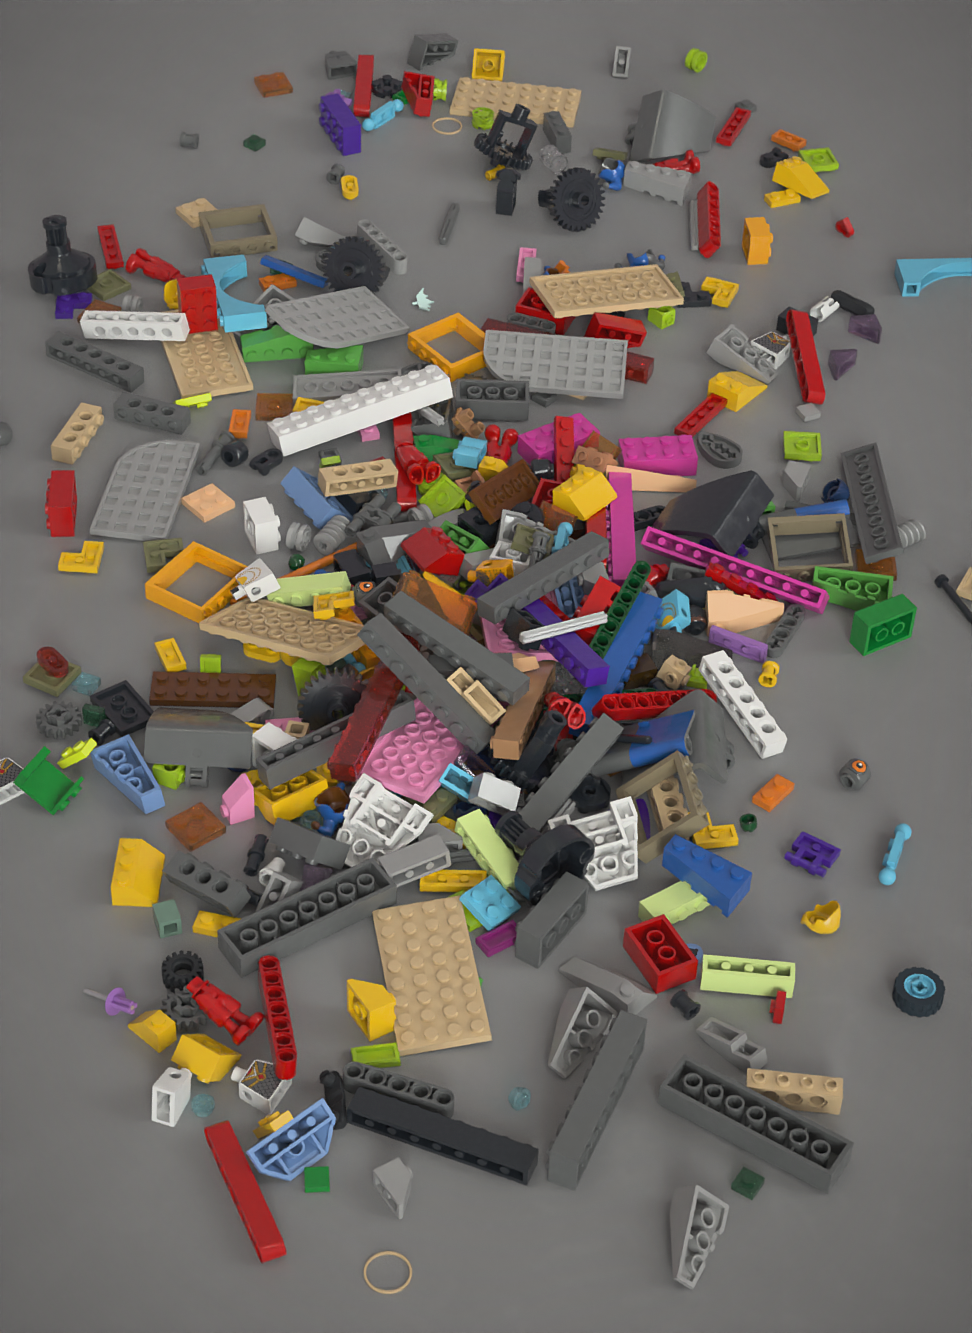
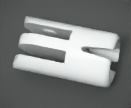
(824, 308)

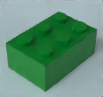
(882, 624)

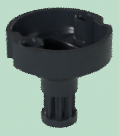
(61, 268)
(544, 855)

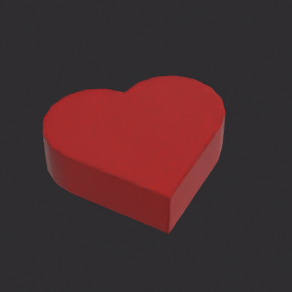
(845, 227)

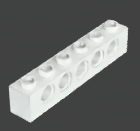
(135, 325)
(742, 704)

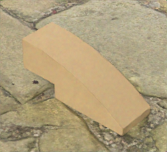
(476, 696)

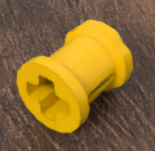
(768, 675)

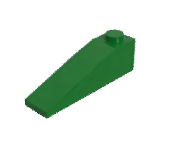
(434, 445)

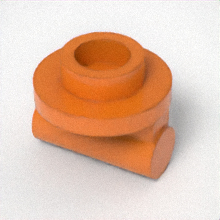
(562, 267)

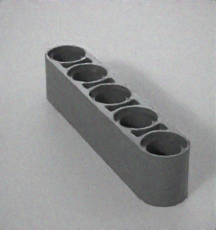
(398, 1086)

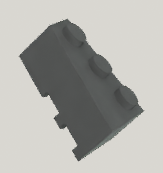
(431, 48)
(308, 844)

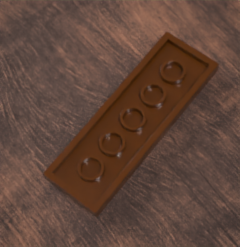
(505, 491)
(211, 689)

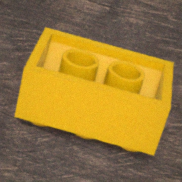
(584, 493)
(290, 798)
(137, 874)

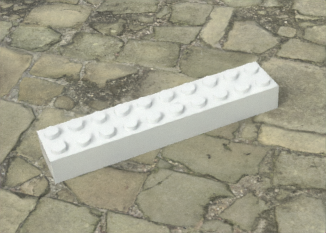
(359, 409)

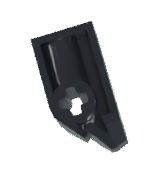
(506, 191)

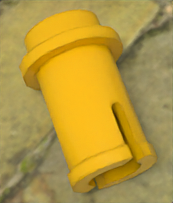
(491, 174)

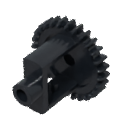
(505, 153)
(574, 199)
(365, 262)
(330, 691)
(535, 759)

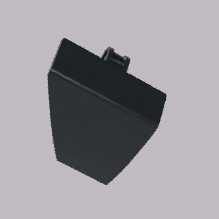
(720, 511)

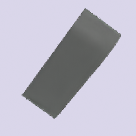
(531, 322)

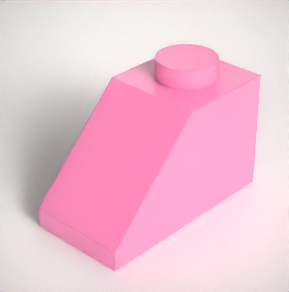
(238, 801)

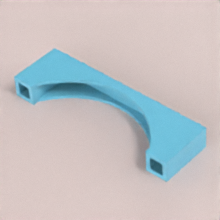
(916, 274)
(231, 312)

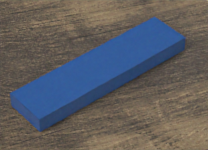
(293, 271)

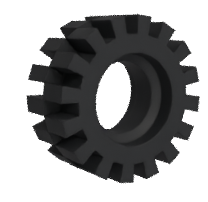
(180, 962)

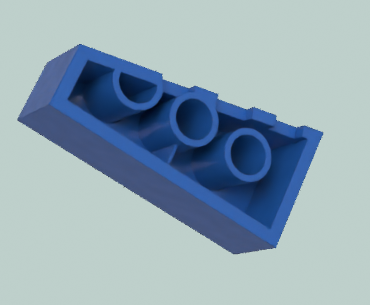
(707, 873)

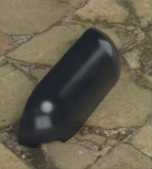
(693, 588)

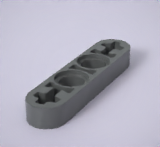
(787, 631)

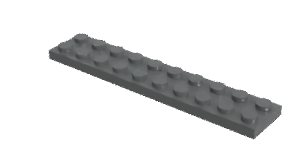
(871, 503)

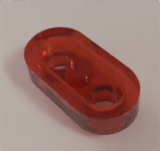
(52, 662)

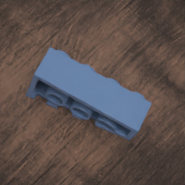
(128, 772)

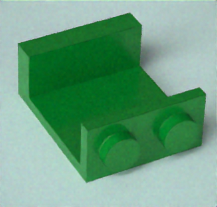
(47, 784)

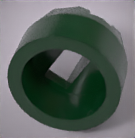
(296, 561)
(744, 822)

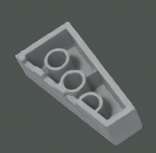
(658, 181)

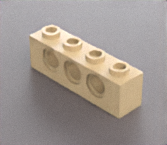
(77, 433)
(357, 477)
(667, 803)
(798, 1090)

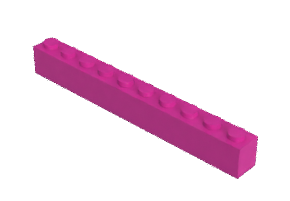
(620, 529)
(767, 580)

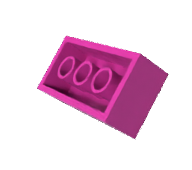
(540, 441)
(659, 455)

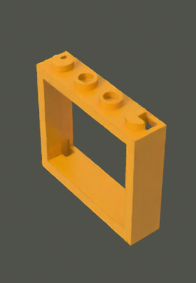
(418, 345)
(156, 586)

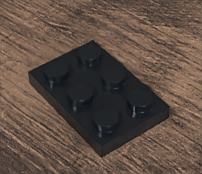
(123, 707)

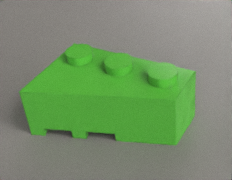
(334, 360)
(466, 541)

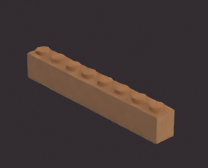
(521, 717)

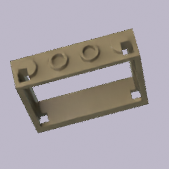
(233, 217)
(808, 525)
(684, 827)

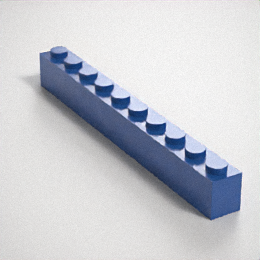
(623, 653)

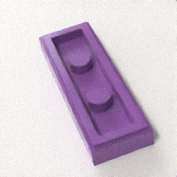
(739, 644)

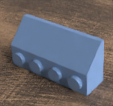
(308, 495)

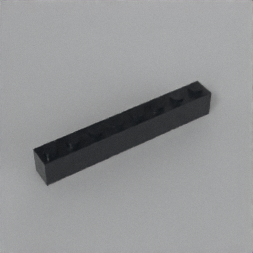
(443, 1135)

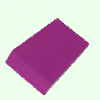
(497, 939)

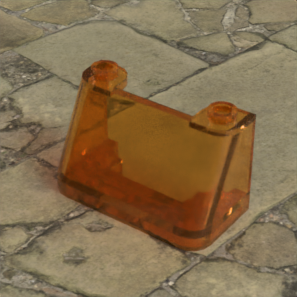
(448, 605)

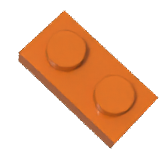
(788, 140)
(281, 281)
(240, 423)
(773, 792)

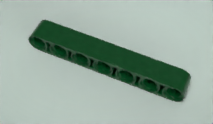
(620, 608)

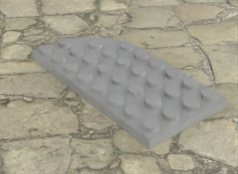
(338, 318)
(558, 362)
(146, 491)

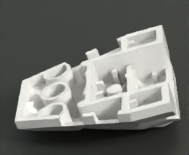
(378, 822)
(614, 842)

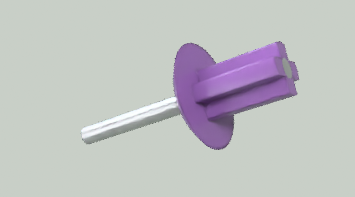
(115, 1001)

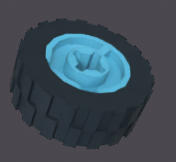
(918, 992)

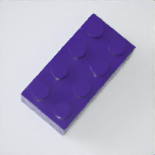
(340, 124)

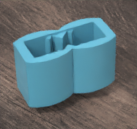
(470, 452)

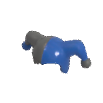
(612, 172)
(646, 259)

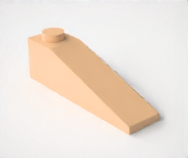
(740, 612)

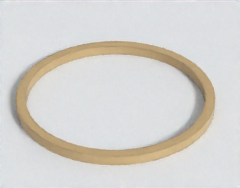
(446, 133)
(387, 1291)

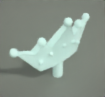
(422, 302)

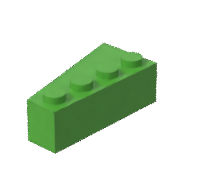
(272, 345)
(853, 588)

